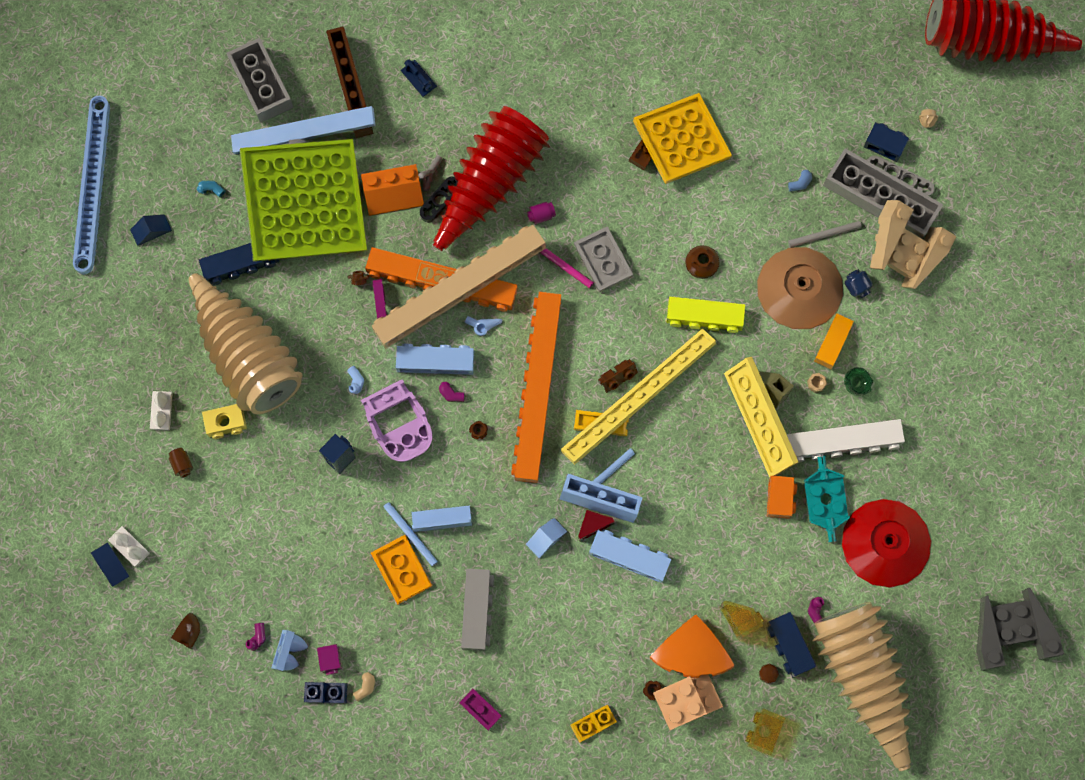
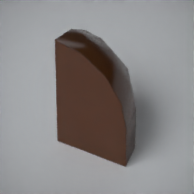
(187, 631)

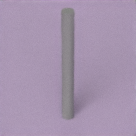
(824, 234)

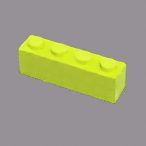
(705, 314)

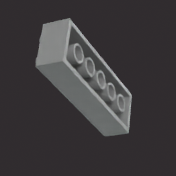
(872, 187)

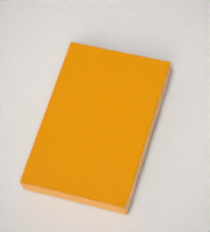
(401, 569)

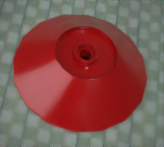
(867, 548)

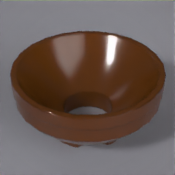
(700, 270)

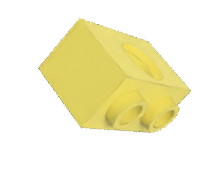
(214, 417)

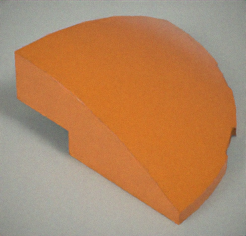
(693, 651)

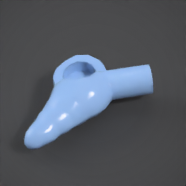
(482, 325)

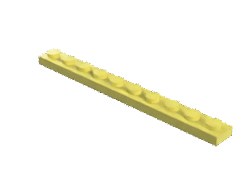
(638, 396)

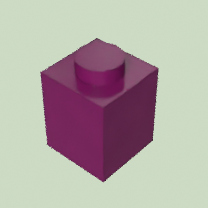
(329, 659)

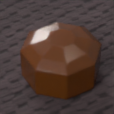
(768, 673)

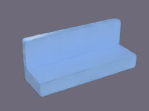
(441, 518)

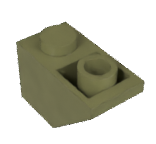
(776, 386)

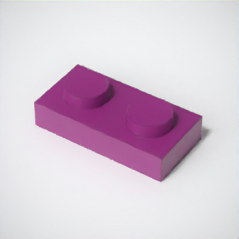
(480, 709)

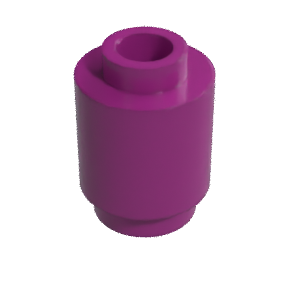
(541, 212)

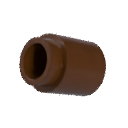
(180, 462)

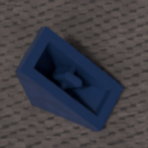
(149, 228)

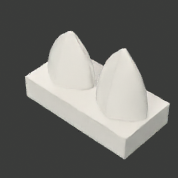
(161, 410)
(128, 546)

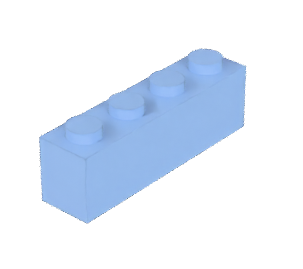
(435, 359)
(601, 498)
(630, 556)

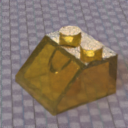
(741, 619)

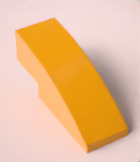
(833, 341)

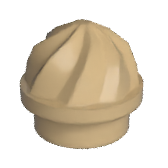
(928, 118)

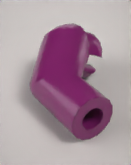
(449, 395)

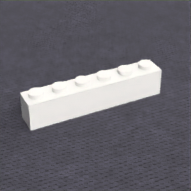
(847, 439)

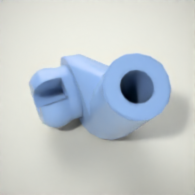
(357, 382)

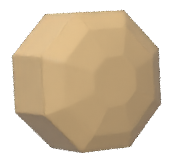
(817, 382)

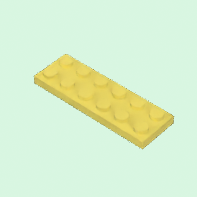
(761, 417)

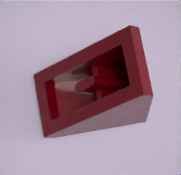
(592, 523)

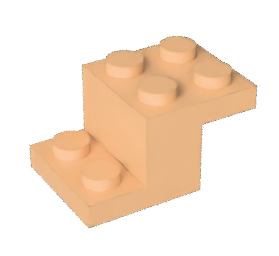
(687, 700)

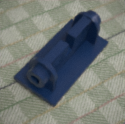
(418, 77)

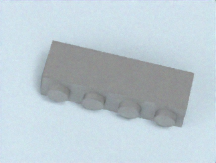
(476, 609)

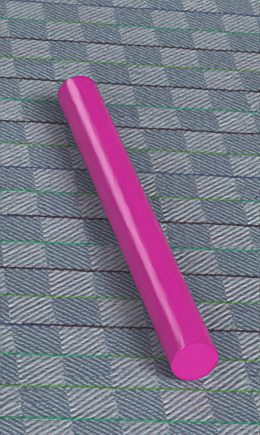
(566, 267)

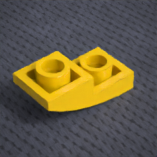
(593, 723)

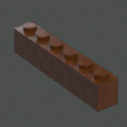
(347, 74)

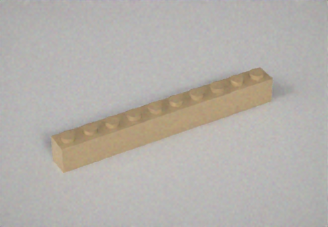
(459, 286)

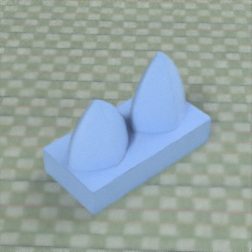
(288, 642)

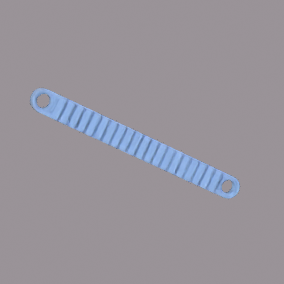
(91, 185)

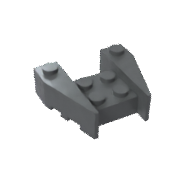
(1012, 625)

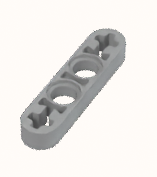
(901, 173)

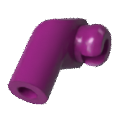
(815, 608)
(258, 639)

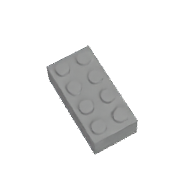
(260, 80)

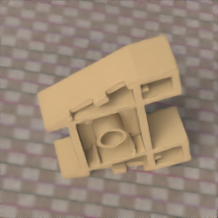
(905, 250)

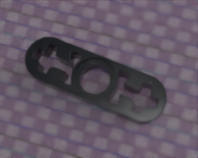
(427, 206)

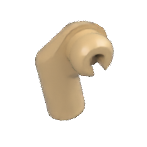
(367, 686)

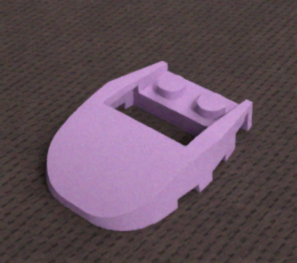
(407, 440)

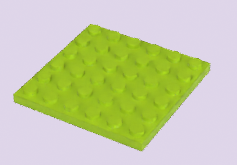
(303, 199)

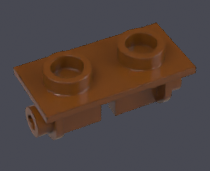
(625, 371)

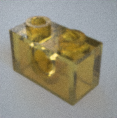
(774, 724)

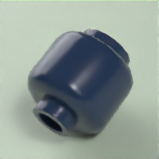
(858, 283)

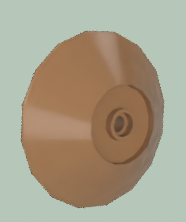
(797, 305)

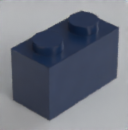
(886, 141)

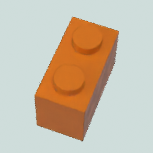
(780, 497)

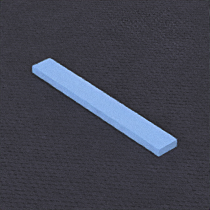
(305, 129)

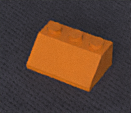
(392, 189)

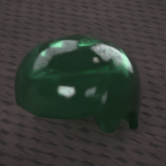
(852, 379)

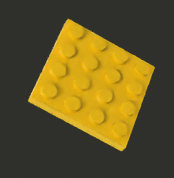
(682, 138)

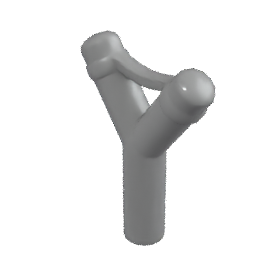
(427, 175)

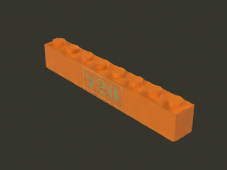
(426, 274)

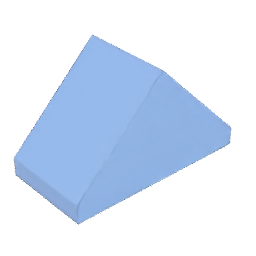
(546, 537)

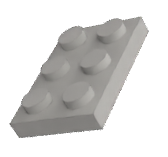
(603, 259)

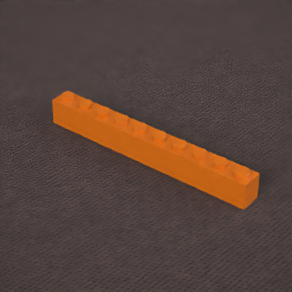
(537, 388)

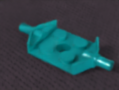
(835, 512)

